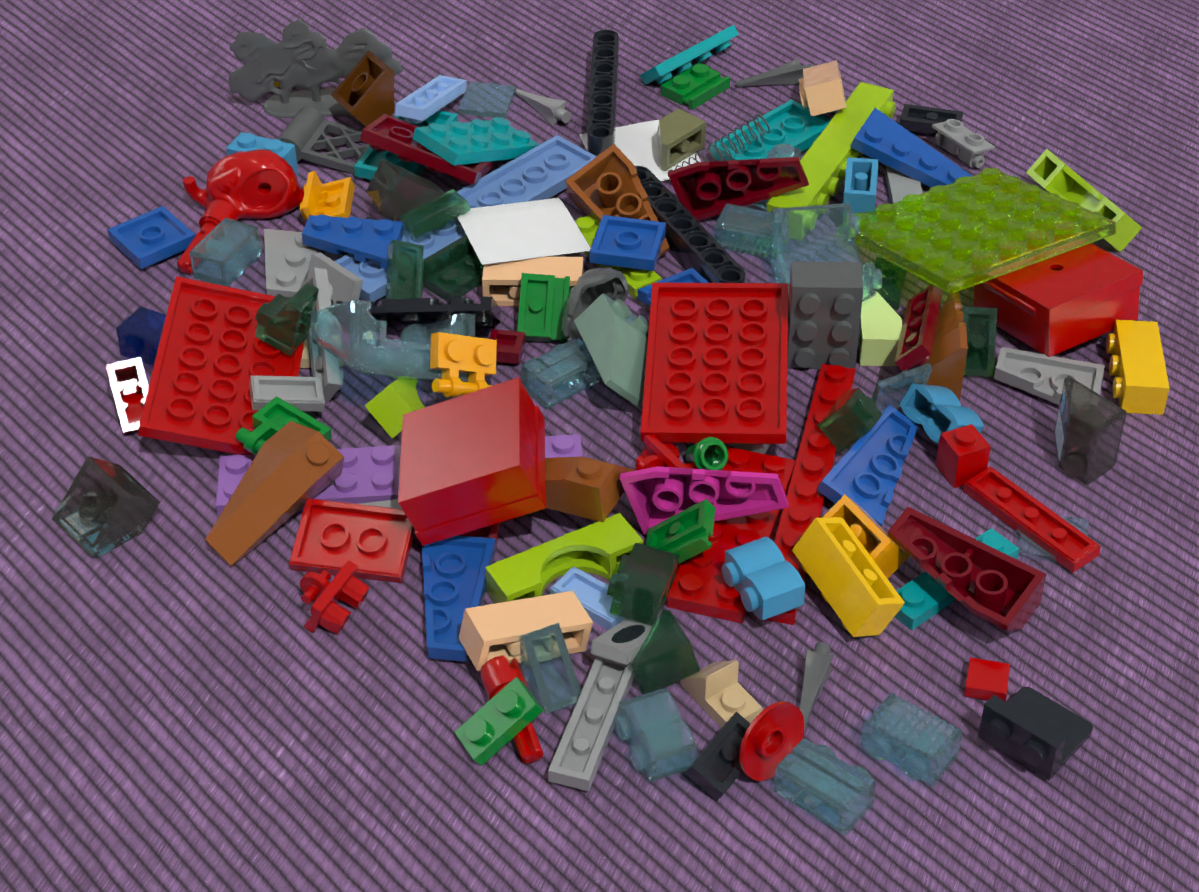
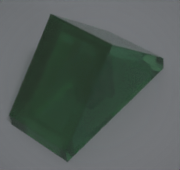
(664, 656)

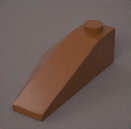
(611, 188)
(949, 347)
(281, 477)
(583, 486)

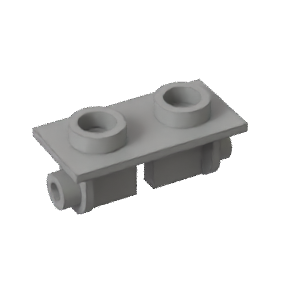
(954, 136)

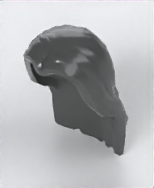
(587, 290)

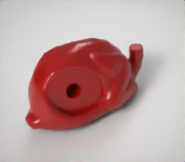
(253, 182)

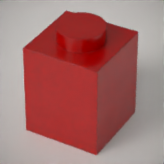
(962, 454)

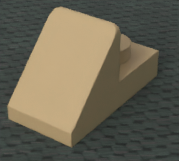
(720, 693)

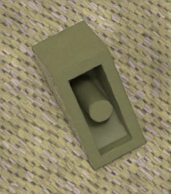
(679, 137)

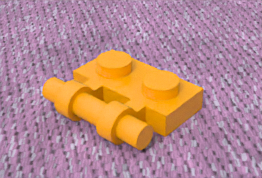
(461, 355)

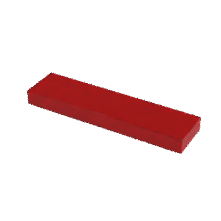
(1032, 518)

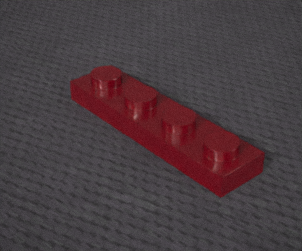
(919, 328)

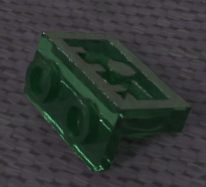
(453, 270)

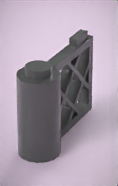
(309, 133)

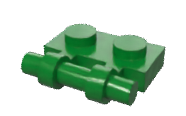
(272, 419)

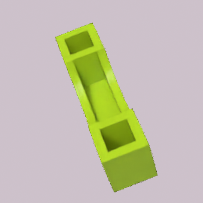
(1062, 180)
(591, 549)

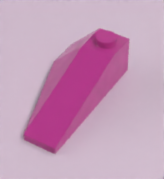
(666, 491)

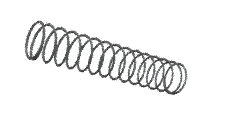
(761, 128)

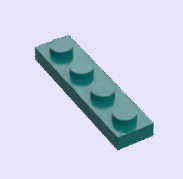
(682, 60)
(926, 597)

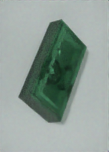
(434, 213)
(892, 282)

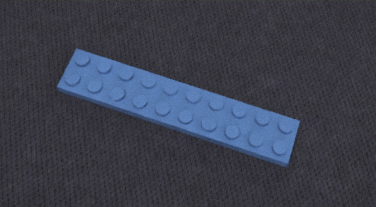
(529, 177)

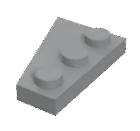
(286, 261)
(1044, 374)

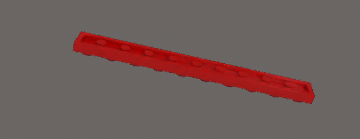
(812, 464)

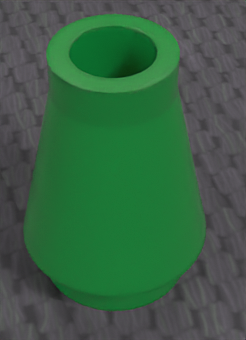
(708, 454)

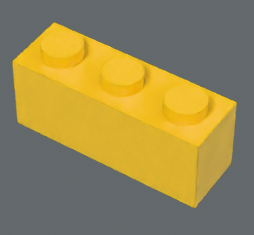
(1138, 367)
(847, 577)

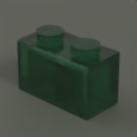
(642, 583)

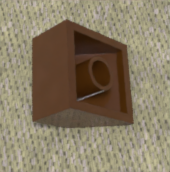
(367, 90)

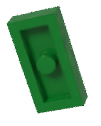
(498, 721)

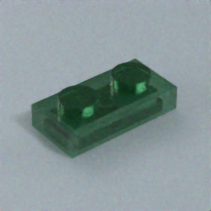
(404, 270)

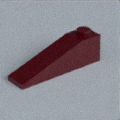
(710, 185)
(971, 571)

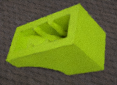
(393, 402)

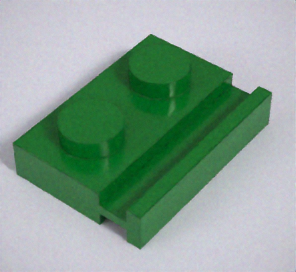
(695, 86)
(542, 307)
(684, 532)

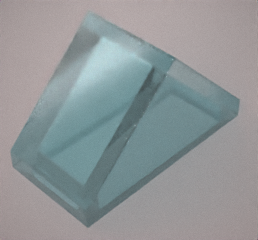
(549, 668)

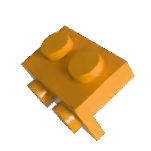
(327, 199)

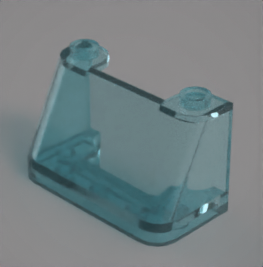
(818, 235)
(361, 342)

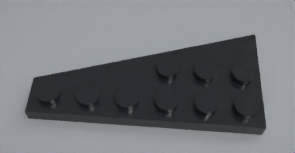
(430, 309)

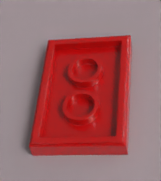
(367, 535)

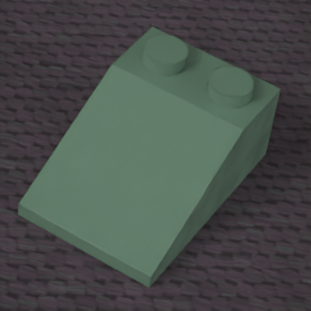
(616, 345)

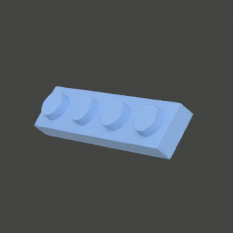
(430, 98)

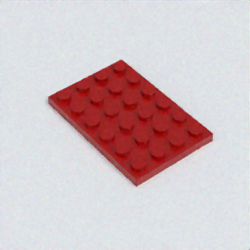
(717, 363)
(206, 365)

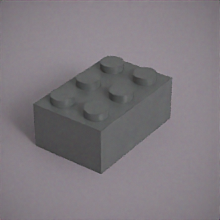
(824, 314)

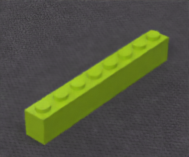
(828, 155)

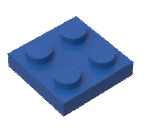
(151, 237)
(628, 242)

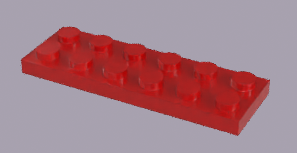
(699, 580)

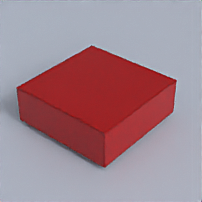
(986, 679)

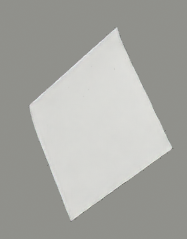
(640, 146)
(522, 231)

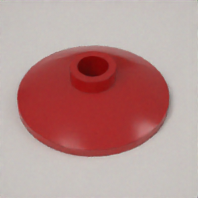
(770, 739)

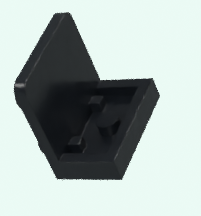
(1033, 730)

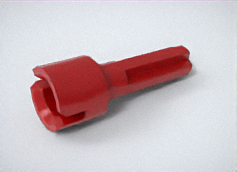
(210, 219)
(495, 676)

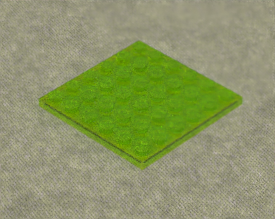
(977, 229)

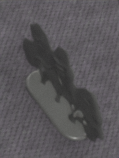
(303, 62)

